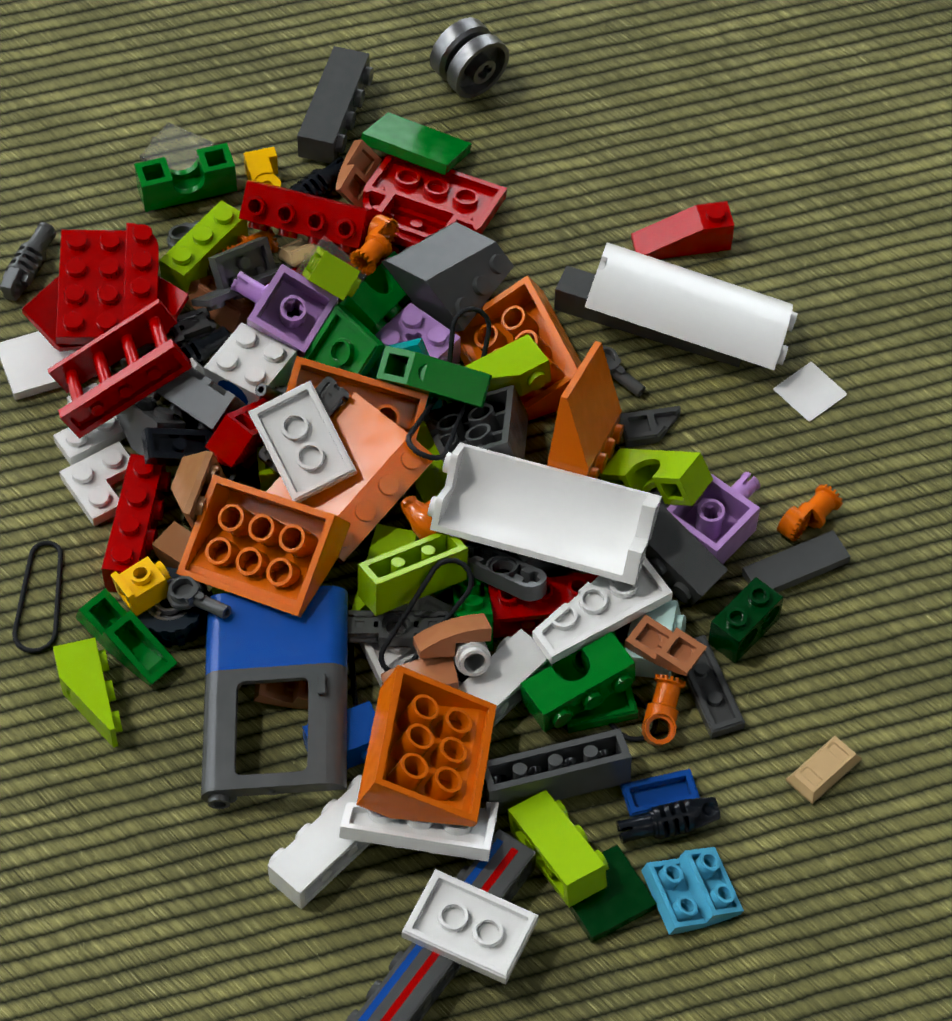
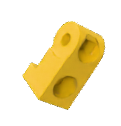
(262, 165)

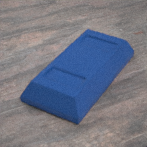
(658, 790)

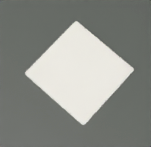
(810, 391)

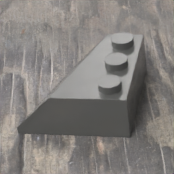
(450, 272)
(495, 427)

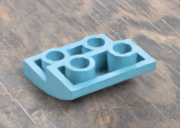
(692, 890)

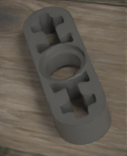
(522, 581)

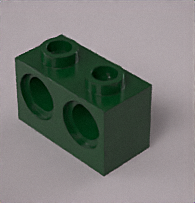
(745, 620)

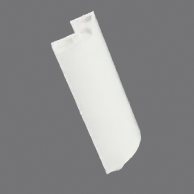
(691, 306)
(545, 513)

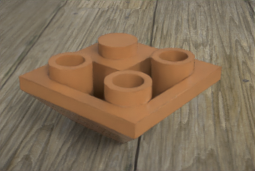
(193, 481)

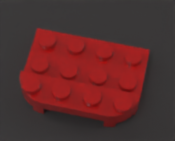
(428, 200)
(104, 280)

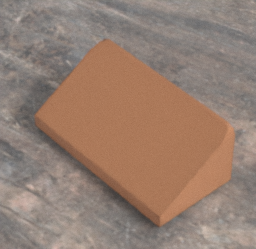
(228, 316)

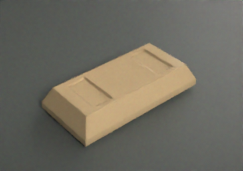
(294, 251)
(823, 769)

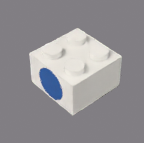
(248, 360)

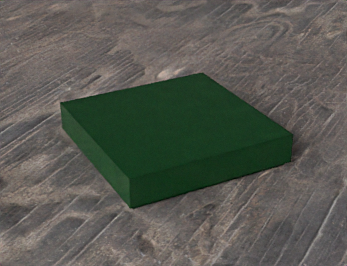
(618, 903)

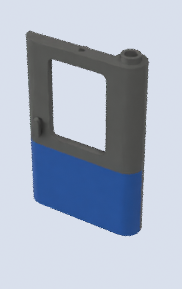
(274, 647)

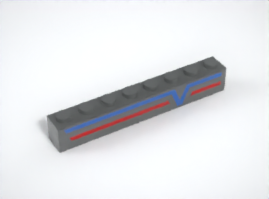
(422, 975)

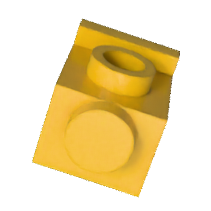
(142, 585)

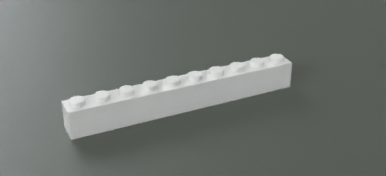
(319, 853)

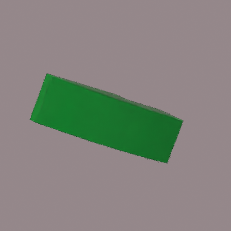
(125, 637)

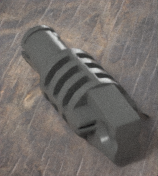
(27, 262)

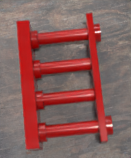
(130, 384)

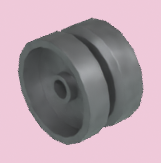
(469, 57)

